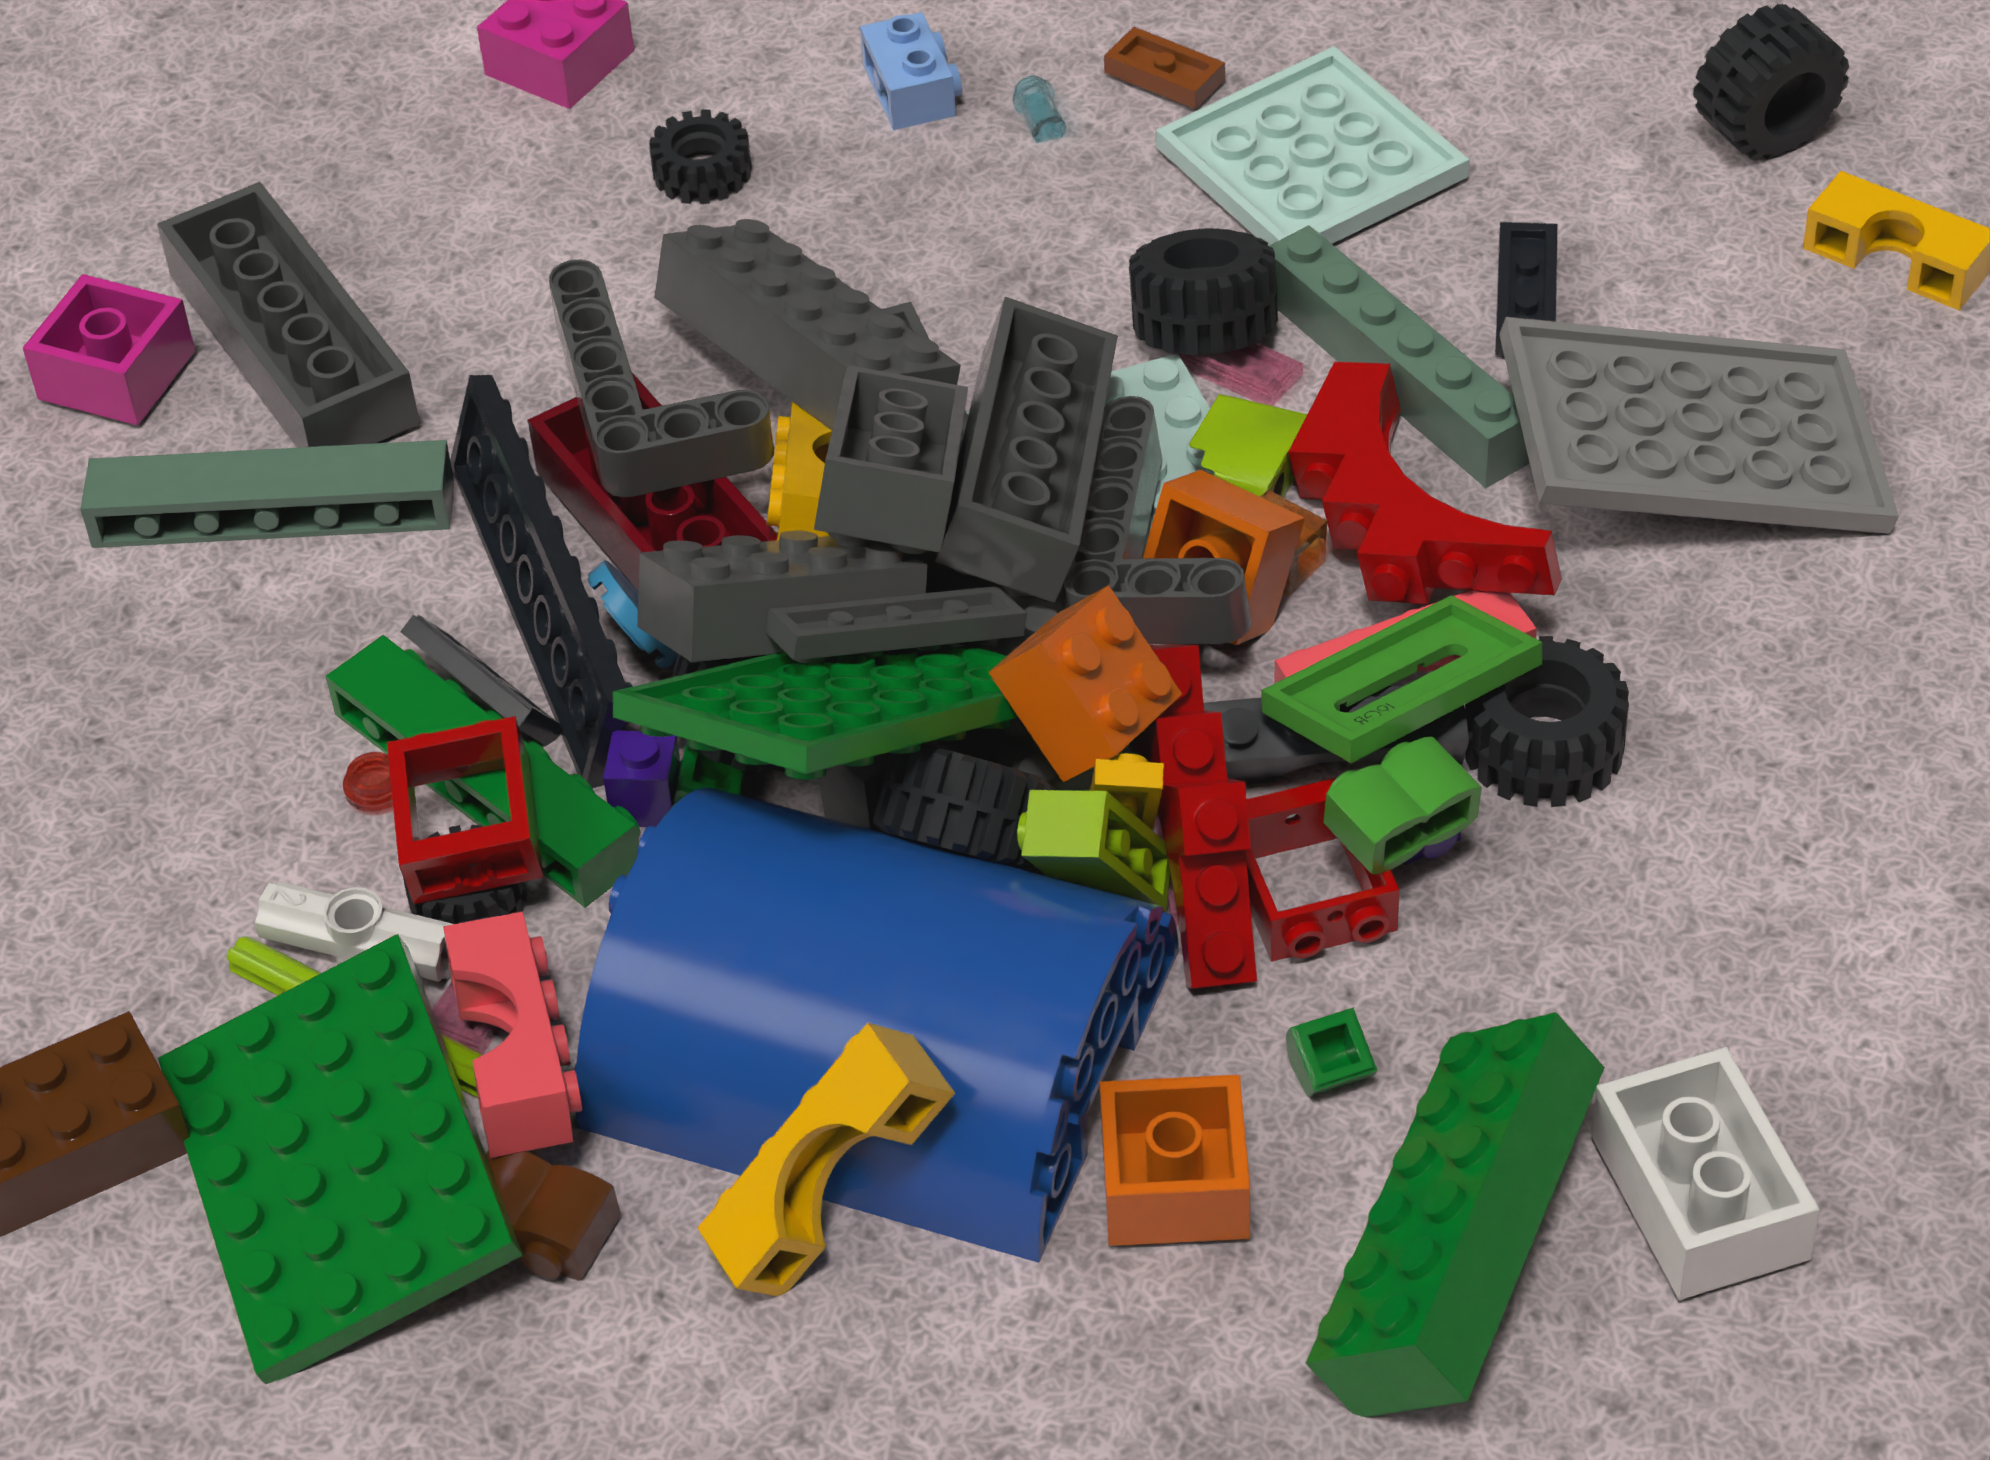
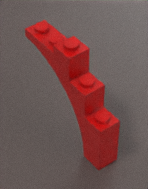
(1400, 531)
(1202, 829)

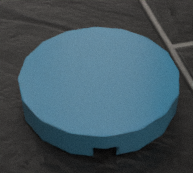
(622, 604)

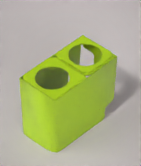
(1248, 443)

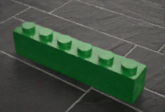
(395, 696)

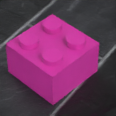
(555, 45)
(109, 349)

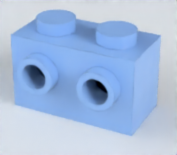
(910, 70)

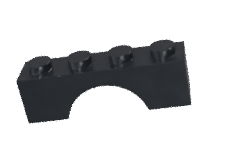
(1265, 749)

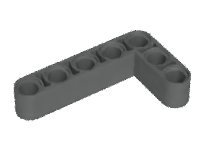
(654, 446)
(1165, 596)

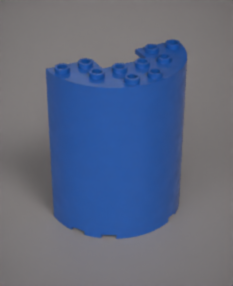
(776, 936)

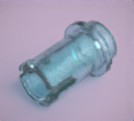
(1035, 100)

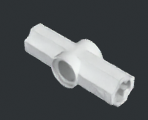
(349, 925)

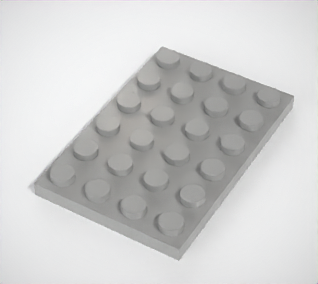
(1695, 426)

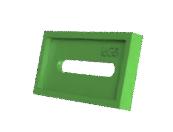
(1312, 697)

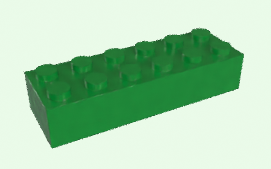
(1456, 1218)

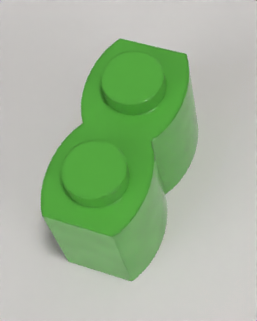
(1402, 804)

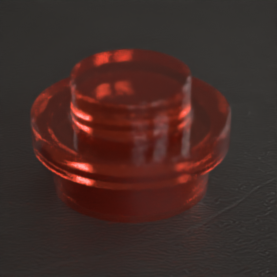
(368, 782)

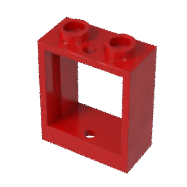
(503, 851)
(1322, 924)

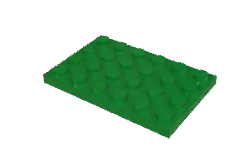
(826, 710)
(337, 1160)

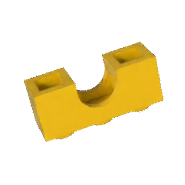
(1861, 218)

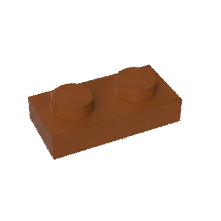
(1164, 67)

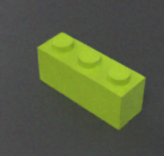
(1094, 844)

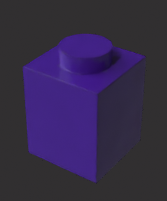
(642, 774)

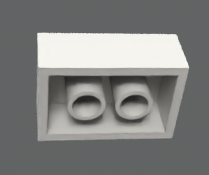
(1704, 1173)

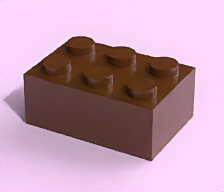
(82, 1121)

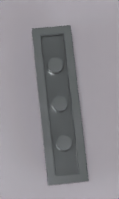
(894, 623)

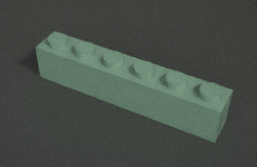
(1435, 382)
(268, 494)

